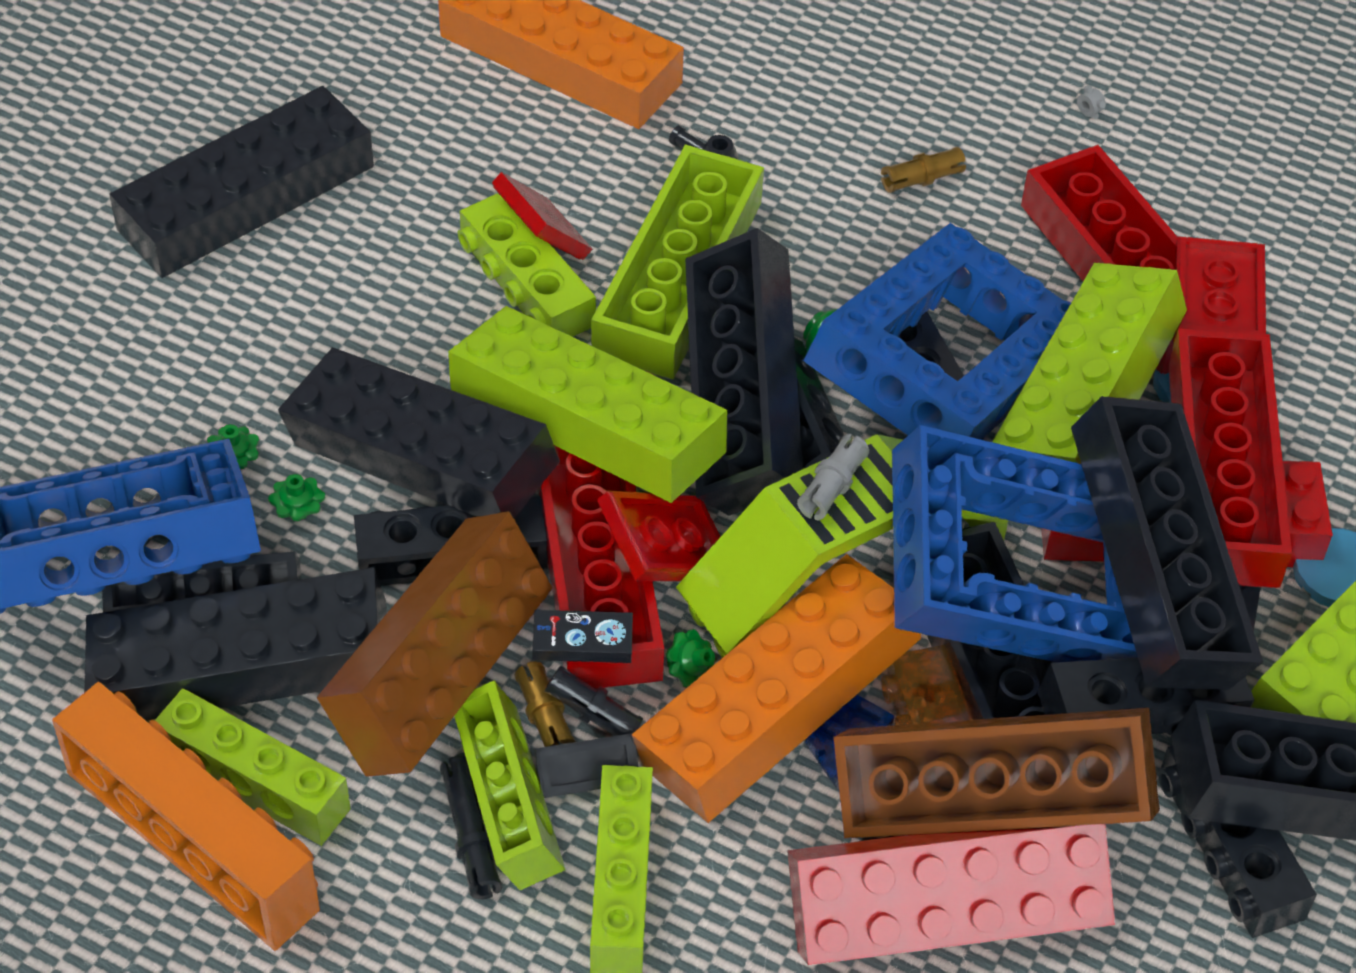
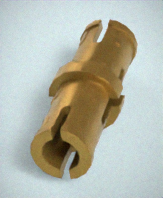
(923, 169)
(543, 708)

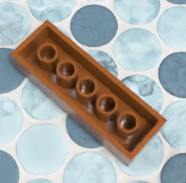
(435, 645)
(997, 774)

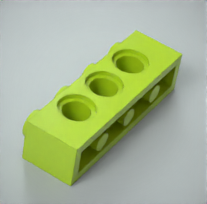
(525, 267)
(261, 768)
(508, 787)
(621, 870)

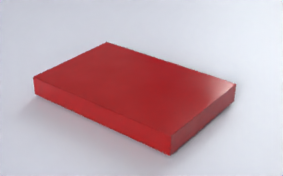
(1222, 285)
(659, 536)

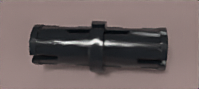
(592, 703)

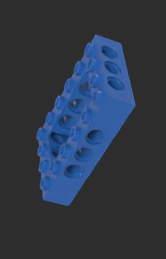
(866, 358)
(949, 472)
(197, 506)

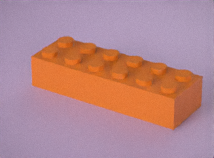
(571, 51)
(774, 688)
(188, 814)

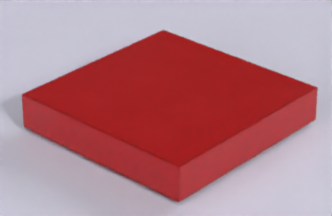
(541, 216)

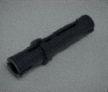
(473, 841)

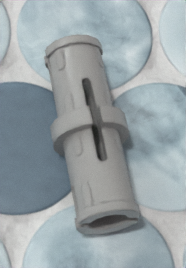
(833, 477)

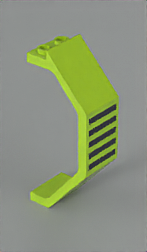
(778, 547)

